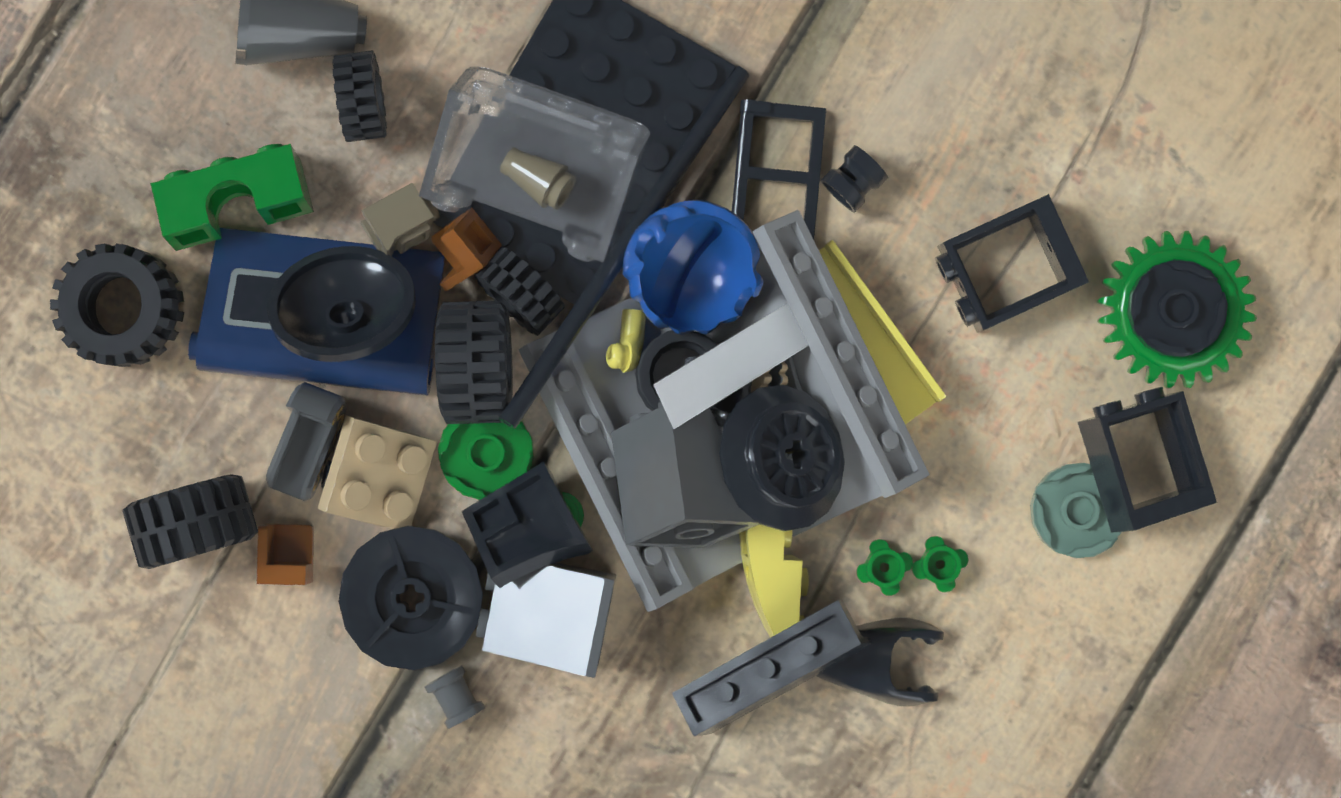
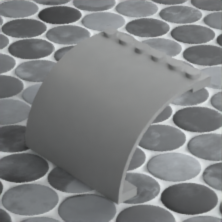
(835, 370)

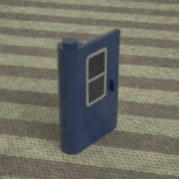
(240, 341)

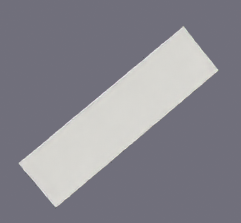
(730, 365)

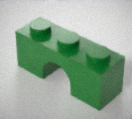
(191, 201)

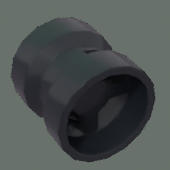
(854, 178)

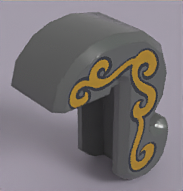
(306, 441)

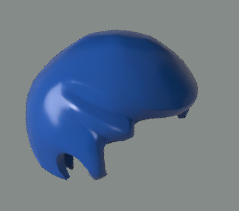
(692, 266)

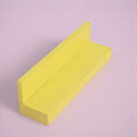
(899, 366)

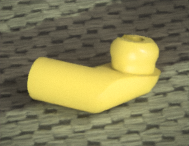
(628, 351)

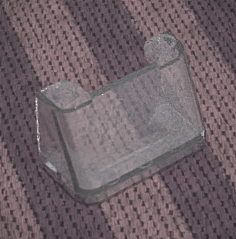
(494, 113)

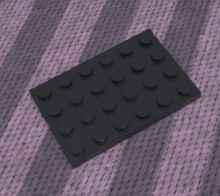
(627, 66)

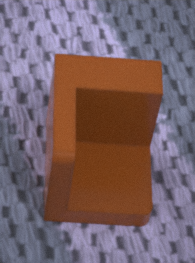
(466, 246)
(285, 554)

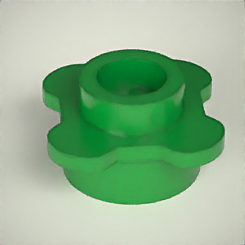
(953, 559)
(897, 562)

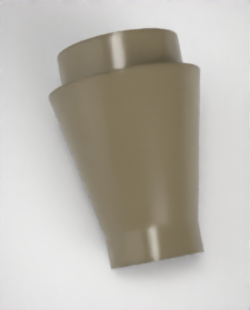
(540, 178)

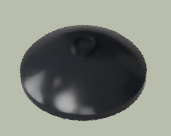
(341, 304)

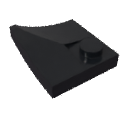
(525, 527)

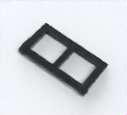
(811, 178)

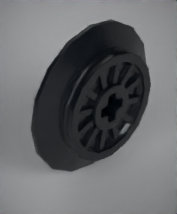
(754, 463)
(384, 624)

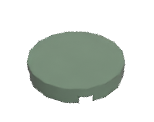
(1071, 513)

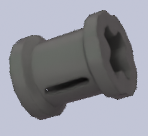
(454, 697)

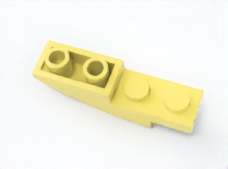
(773, 578)

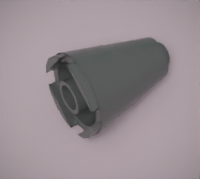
(297, 30)

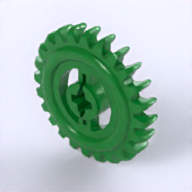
(1201, 361)

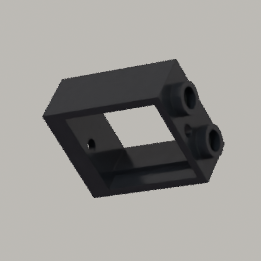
(1055, 246)
(1182, 451)

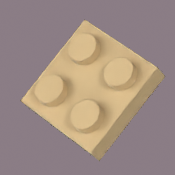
(376, 474)

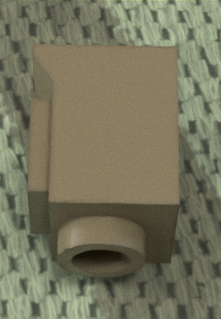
(399, 220)

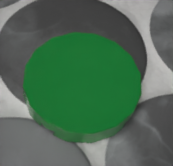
(484, 456)

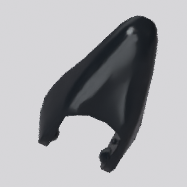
(870, 669)

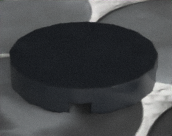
(1177, 308)

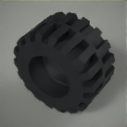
(78, 305)
(473, 361)
(190, 521)

